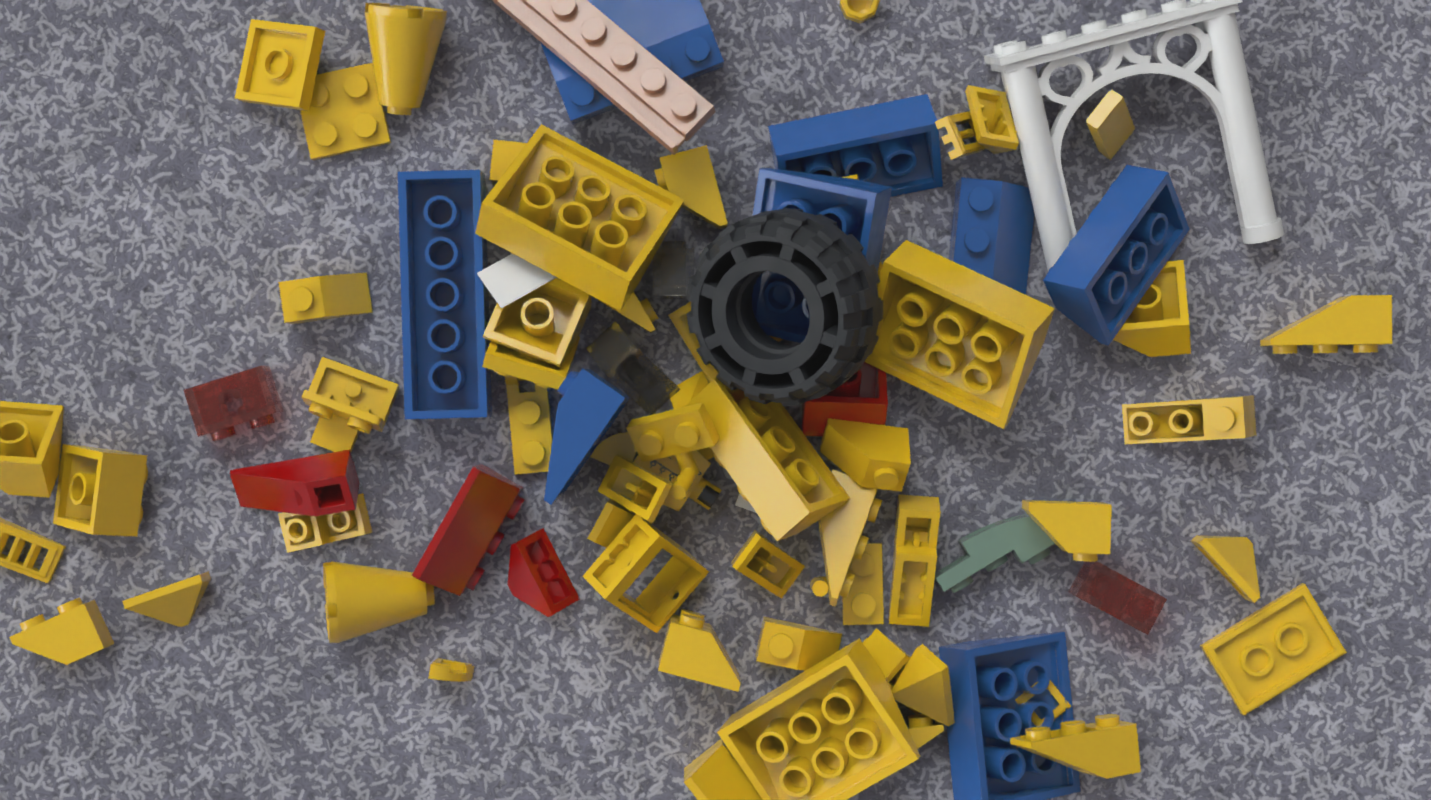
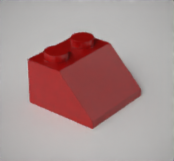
(858, 400)

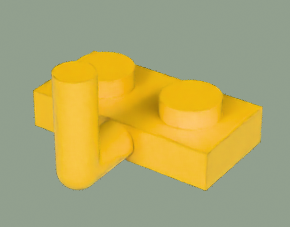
(675, 434)
(865, 598)

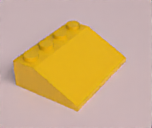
(578, 216)
(957, 332)
(822, 732)

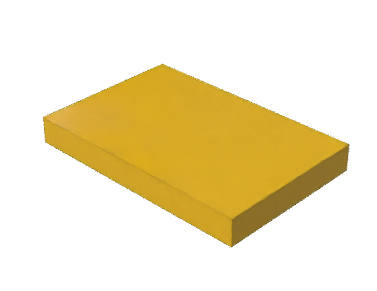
(1273, 649)

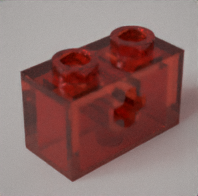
(210, 400)
(1117, 595)

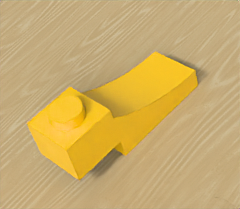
(914, 560)

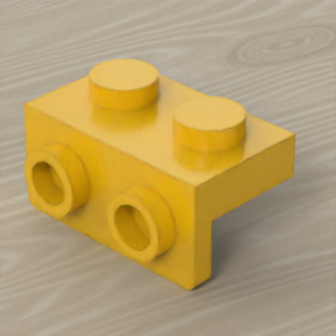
(350, 395)

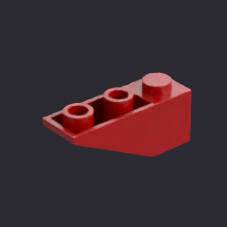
(300, 485)

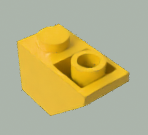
(68, 636)

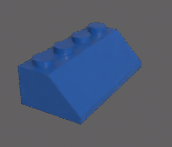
(879, 142)
(993, 230)
(1118, 252)

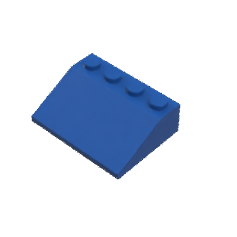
(669, 29)
(856, 207)
(581, 422)
(984, 687)

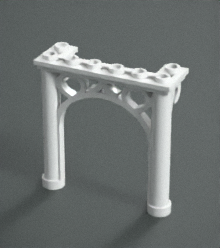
(1232, 101)

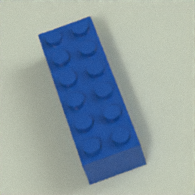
(443, 295)

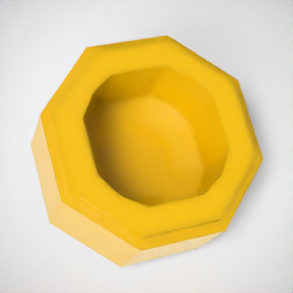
(859, 10)

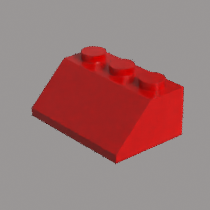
(469, 531)

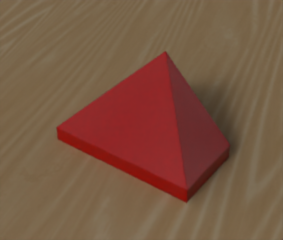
(539, 576)

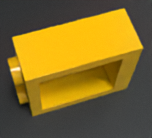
(627, 559)

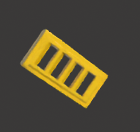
(38, 541)

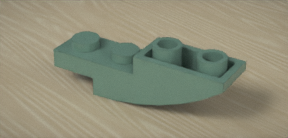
(989, 547)

